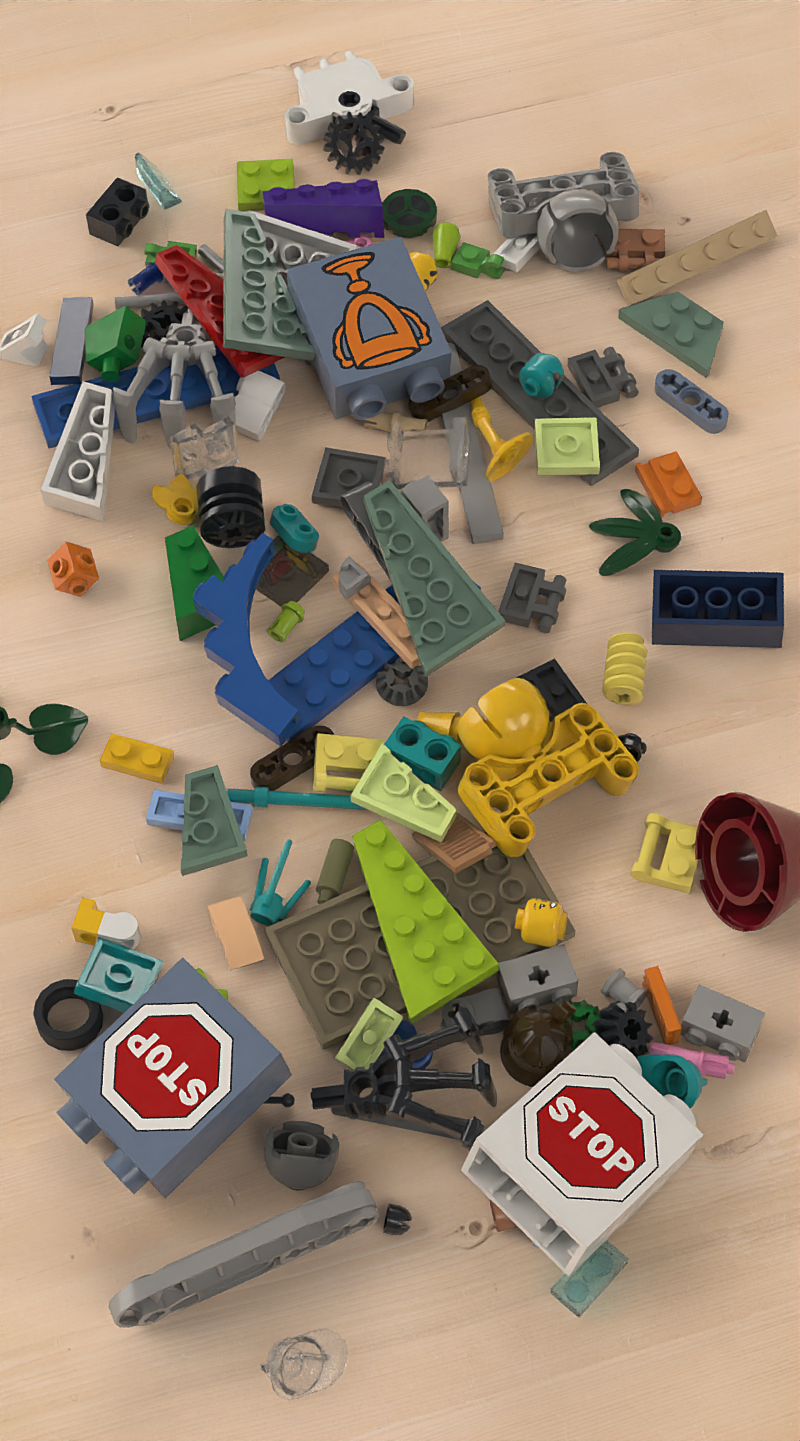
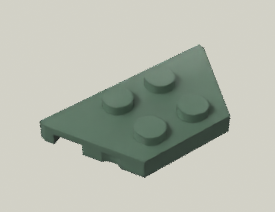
(678, 328)

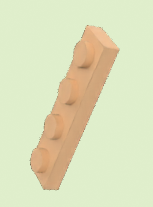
(385, 617)

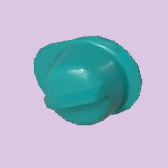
(673, 1076)

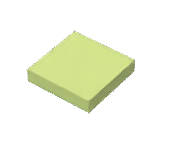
(567, 446)

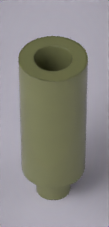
(334, 870)

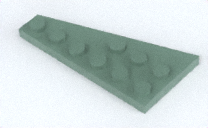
(434, 592)

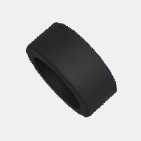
(66, 1040)

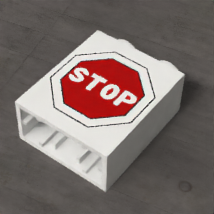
(582, 1151)

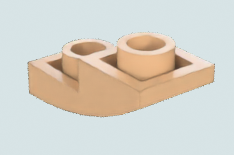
(235, 933)

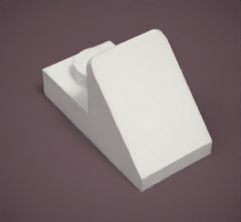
(25, 342)

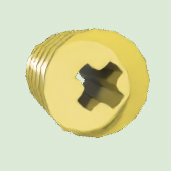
(625, 669)

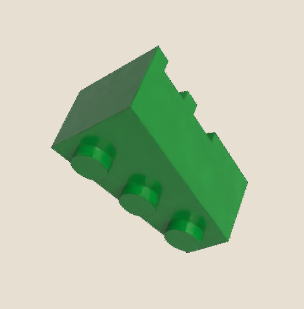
(189, 567)

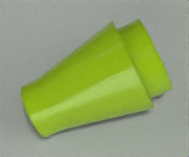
(445, 242)

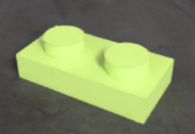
(368, 1036)

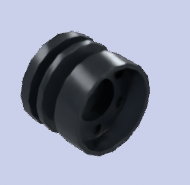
(230, 507)

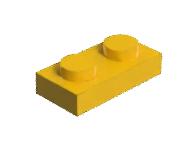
(137, 758)

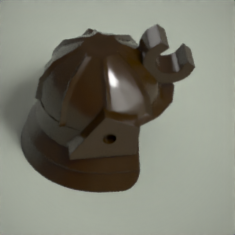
(537, 1042)

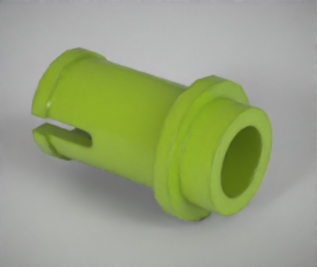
(286, 621)

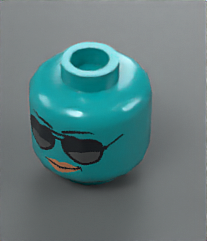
(541, 375)

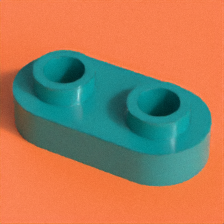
(294, 528)

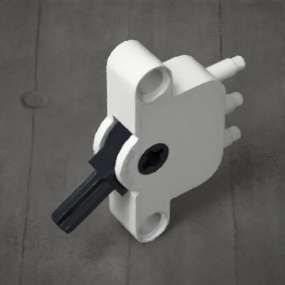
(346, 88)

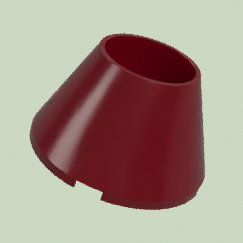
(749, 859)

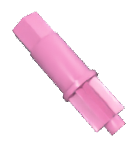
(707, 1063)

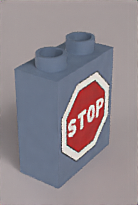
(170, 1080)

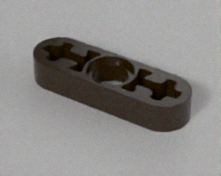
(472, 391)
(289, 772)

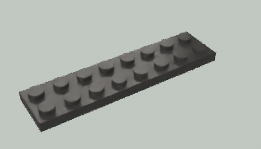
(491, 340)

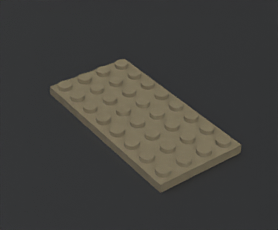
(340, 957)

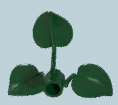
(54, 731)

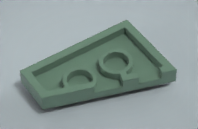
(210, 825)

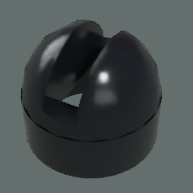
(393, 1220)

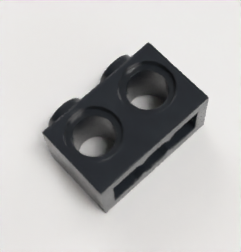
(117, 211)

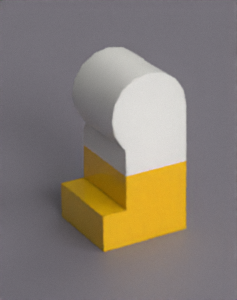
(93, 923)

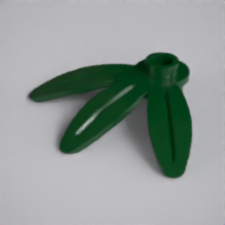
(647, 533)

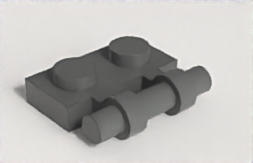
(594, 379)
(522, 593)

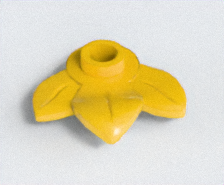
(177, 497)

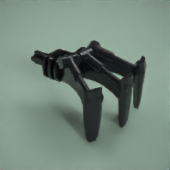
(395, 1080)

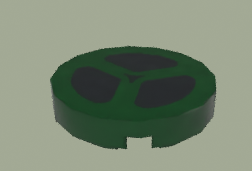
(409, 213)

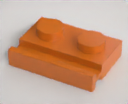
(668, 484)

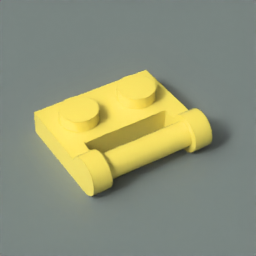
(341, 755)
(679, 857)

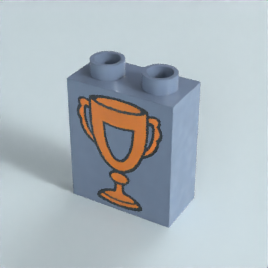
(370, 329)

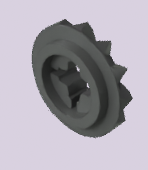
(401, 694)

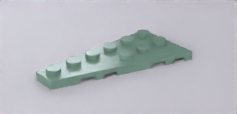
(255, 298)

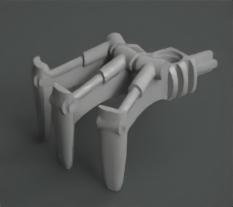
(182, 347)

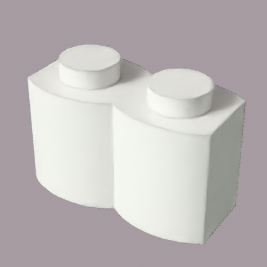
(257, 403)

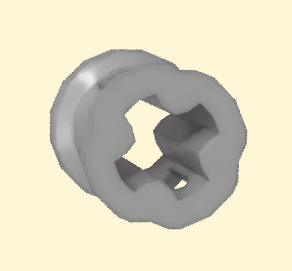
(623, 989)

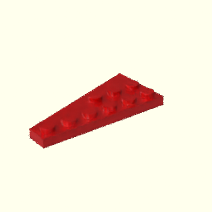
(203, 295)

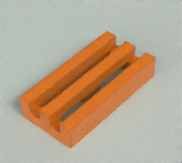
(662, 1006)

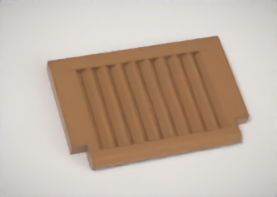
(461, 845)

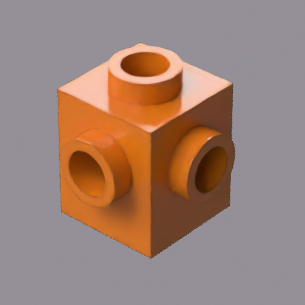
(73, 569)

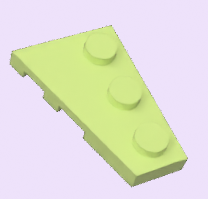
(400, 796)

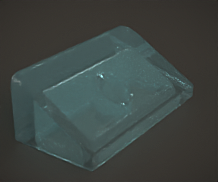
(156, 182)

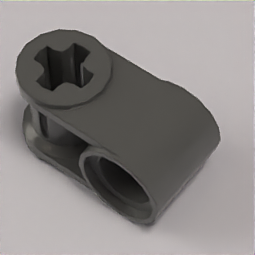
(486, 1009)

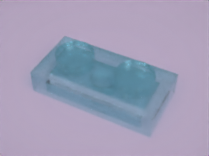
(589, 1279)

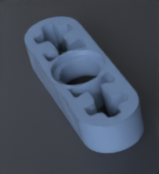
(695, 413)

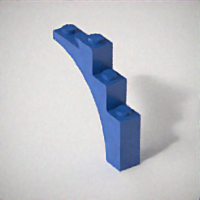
(229, 607)

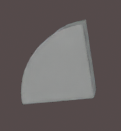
(352, 578)

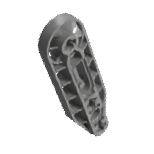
(244, 1256)

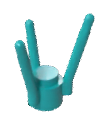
(268, 906)

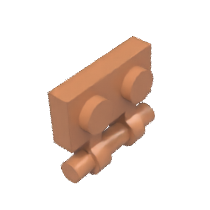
(637, 249)

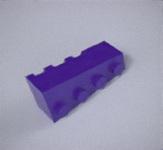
(329, 207)

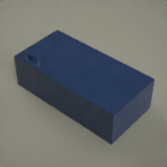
(718, 608)

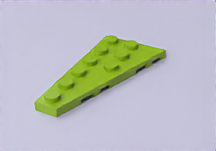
(423, 934)

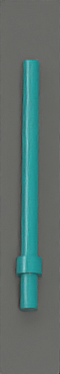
(262, 797)

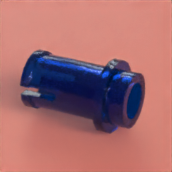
(146, 278)

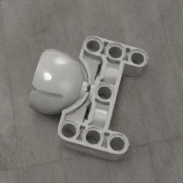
(566, 210)

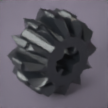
(624, 1026)

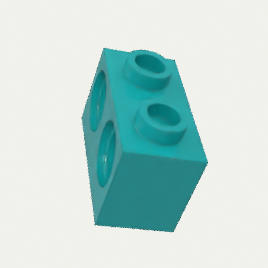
(427, 746)

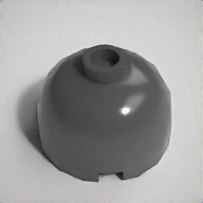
(300, 1154)

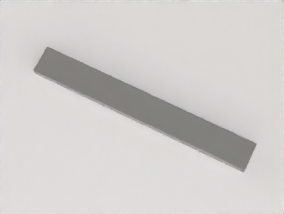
(478, 494)

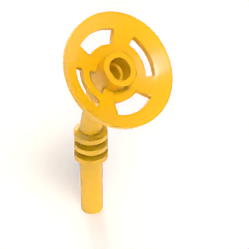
(501, 449)

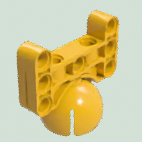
(522, 747)

